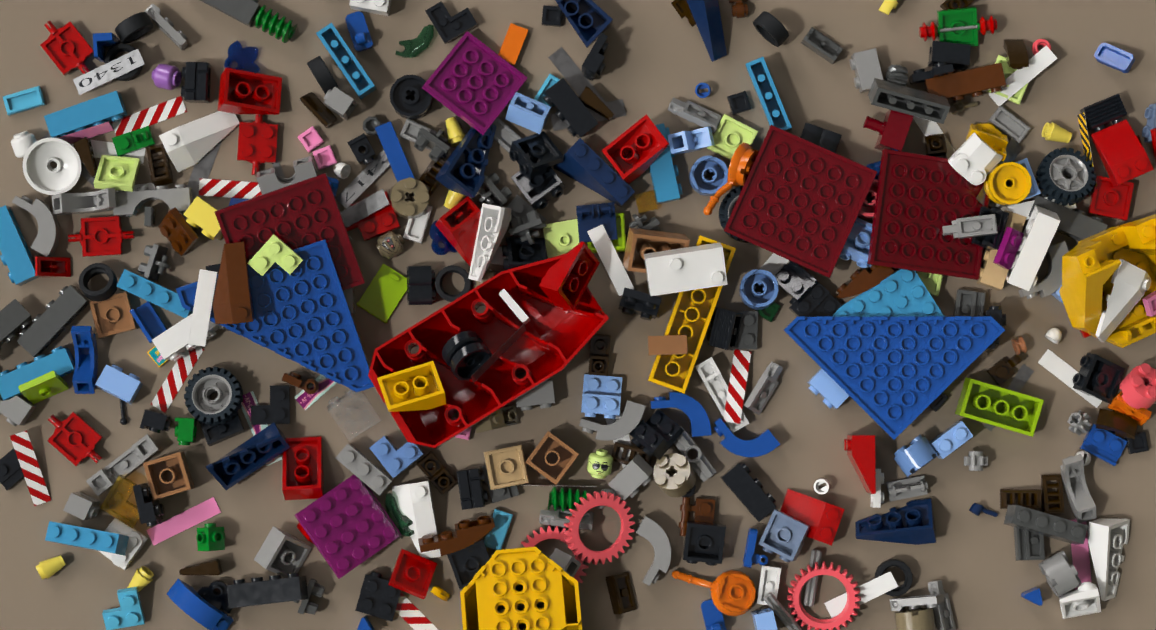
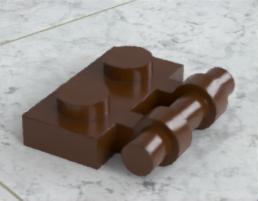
(703, 509)

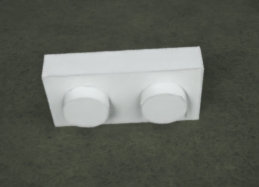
(878, 498)
(768, 582)

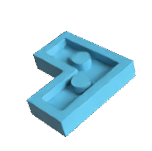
(128, 614)

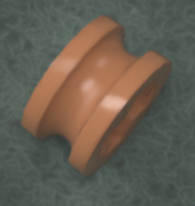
(1019, 345)

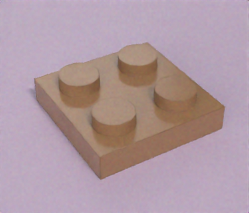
(113, 315)

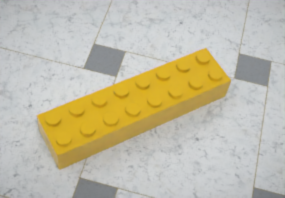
(691, 318)

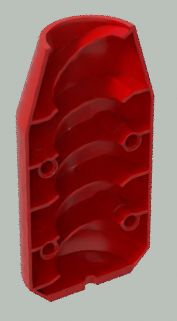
(542, 351)

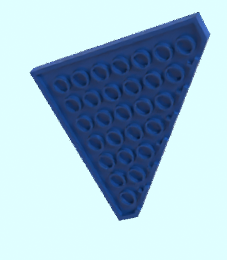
(302, 317)
(894, 362)

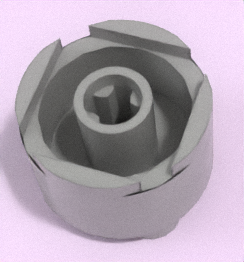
(1059, 574)

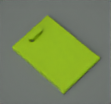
(383, 293)

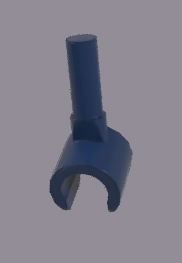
(977, 509)

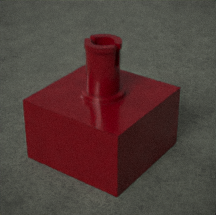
(891, 131)

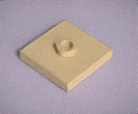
(506, 467)

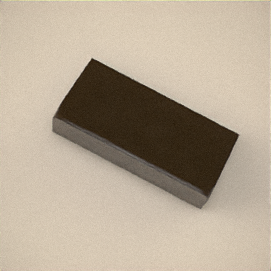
(318, 109)
(621, 593)

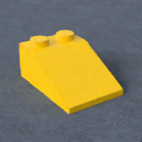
(413, 389)

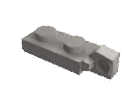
(165, 25)
(695, 113)
(972, 227)
(764, 388)
(558, 518)
(914, 602)
(943, 612)

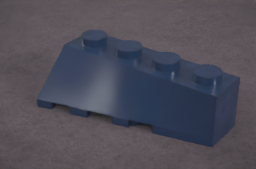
(585, 18)
(590, 170)
(249, 456)

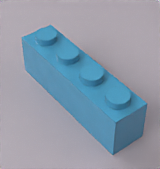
(346, 61)
(768, 94)
(86, 115)
(664, 174)
(15, 249)
(152, 292)
(59, 361)
(87, 538)

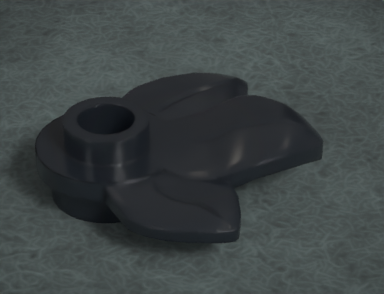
(218, 600)

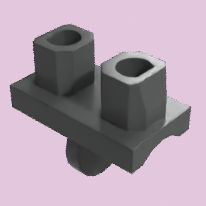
(435, 141)
(491, 193)
(651, 224)
(519, 229)
(156, 262)
(306, 605)

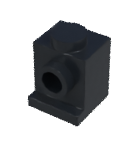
(362, 141)
(155, 421)

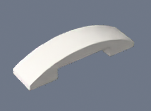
(717, 389)

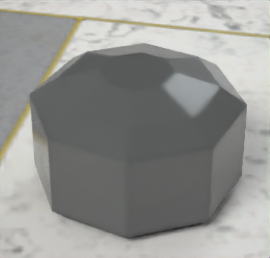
(369, 125)

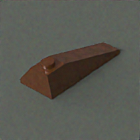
(233, 293)

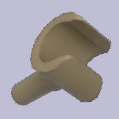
(961, 106)

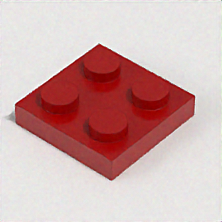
(1110, 200)
(412, 574)

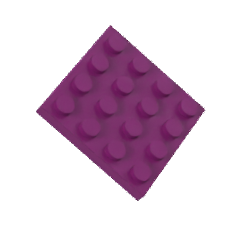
(474, 83)
(347, 525)

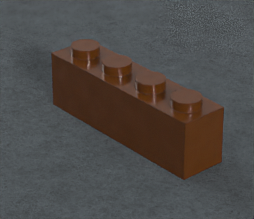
(968, 82)

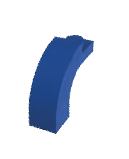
(85, 360)
(693, 409)
(747, 448)
(198, 608)

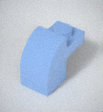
(690, 140)

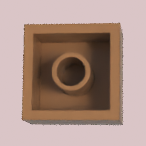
(552, 458)
(168, 475)

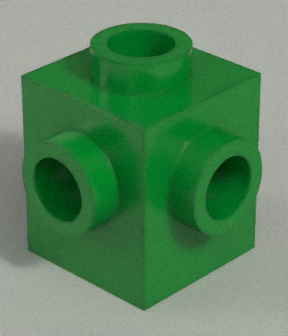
(210, 538)

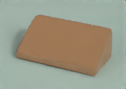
(667, 345)

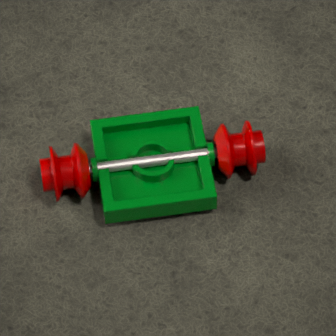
(958, 26)

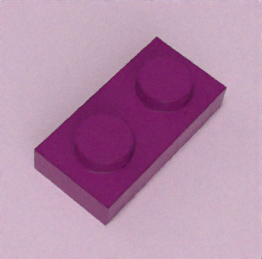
(1008, 248)

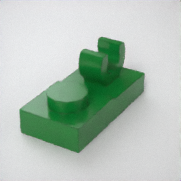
(133, 141)

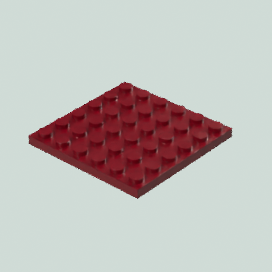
(800, 201)
(912, 205)
(298, 217)

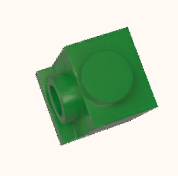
(186, 430)

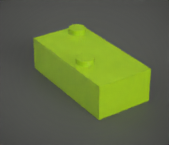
(999, 407)

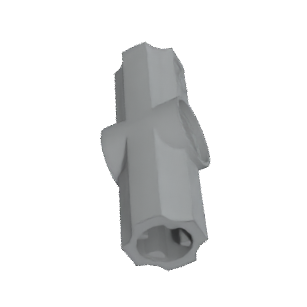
(700, 463)

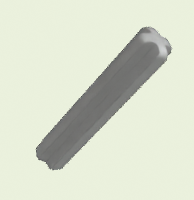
(811, 585)
(781, 612)

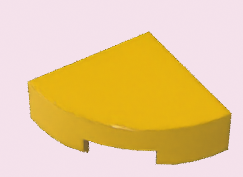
(439, 592)

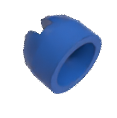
(703, 86)

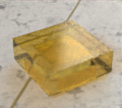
(646, 202)

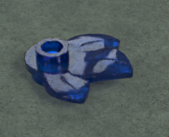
(244, 57)
(438, 237)

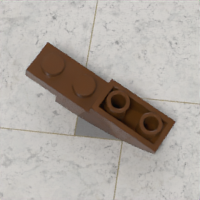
(863, 281)
(466, 534)

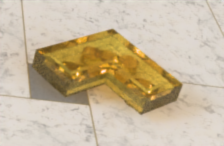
(117, 502)

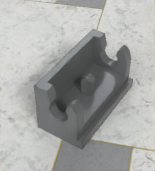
(822, 45)

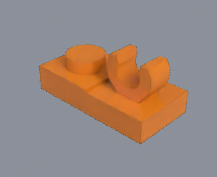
(1120, 406)

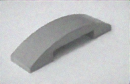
(123, 465)

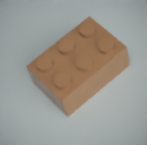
(648, 241)

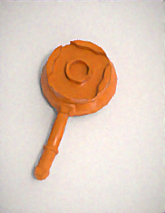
(737, 173)
(731, 591)

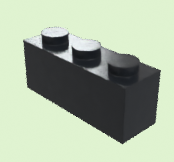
(569, 108)
(749, 491)

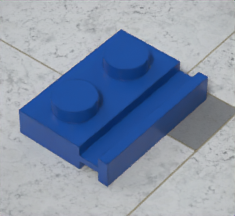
(1103, 445)

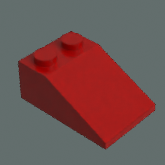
(249, 93)
(636, 149)
(1121, 153)
(570, 276)
(862, 456)
(303, 469)
(819, 515)

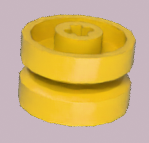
(1019, 181)

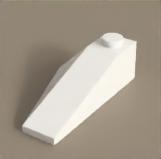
(193, 140)
(491, 230)
(1127, 291)
(417, 504)
(1106, 544)

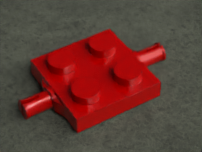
(67, 48)
(257, 142)
(378, 222)
(101, 236)
(75, 438)

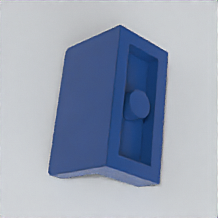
(103, 40)
(148, 321)

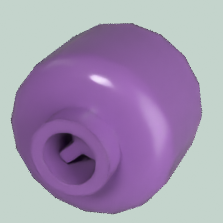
(166, 76)

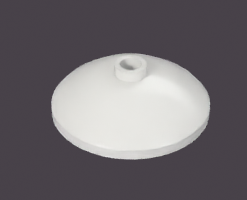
(41, 174)

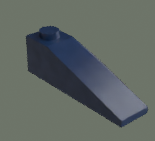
(709, 22)
(466, 165)
(904, 525)

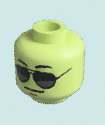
(600, 464)

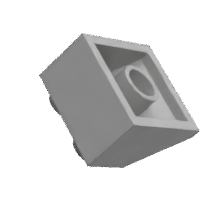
(282, 553)

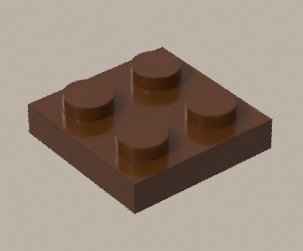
(178, 232)

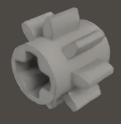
(1079, 422)
(975, 461)

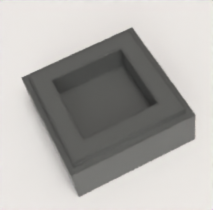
(150, 215)

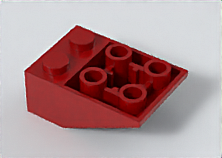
(461, 227)

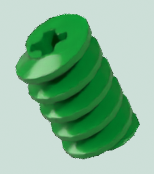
(275, 25)
(564, 499)

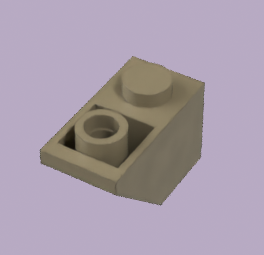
(501, 418)

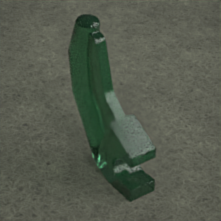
(417, 45)
(400, 521)

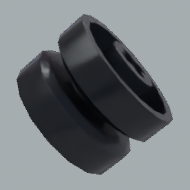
(399, 95)
(465, 354)

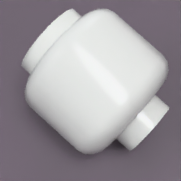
(22, 142)

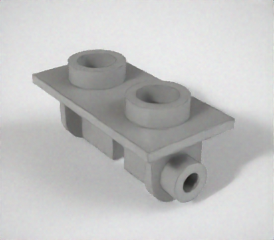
(907, 488)

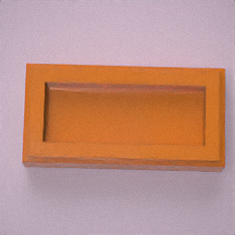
(513, 43)

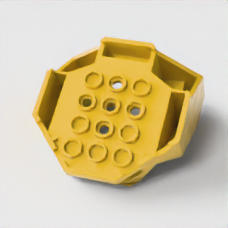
(1089, 273)
(541, 582)

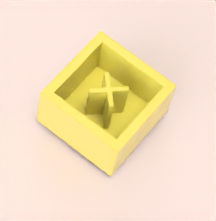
(203, 215)

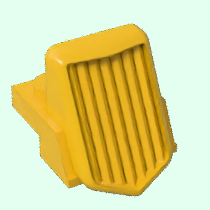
(991, 136)

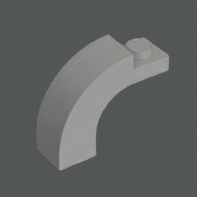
(84, 202)
(48, 225)
(1053, 278)
(624, 425)
(1076, 488)
(657, 537)

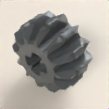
(897, 75)

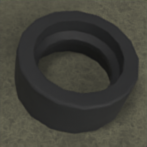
(134, 27)
(771, 28)
(115, 50)
(322, 74)
(452, 269)
(91, 271)
(907, 571)

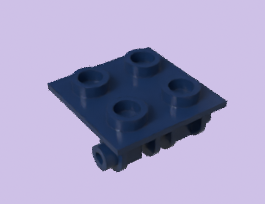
(595, 215)

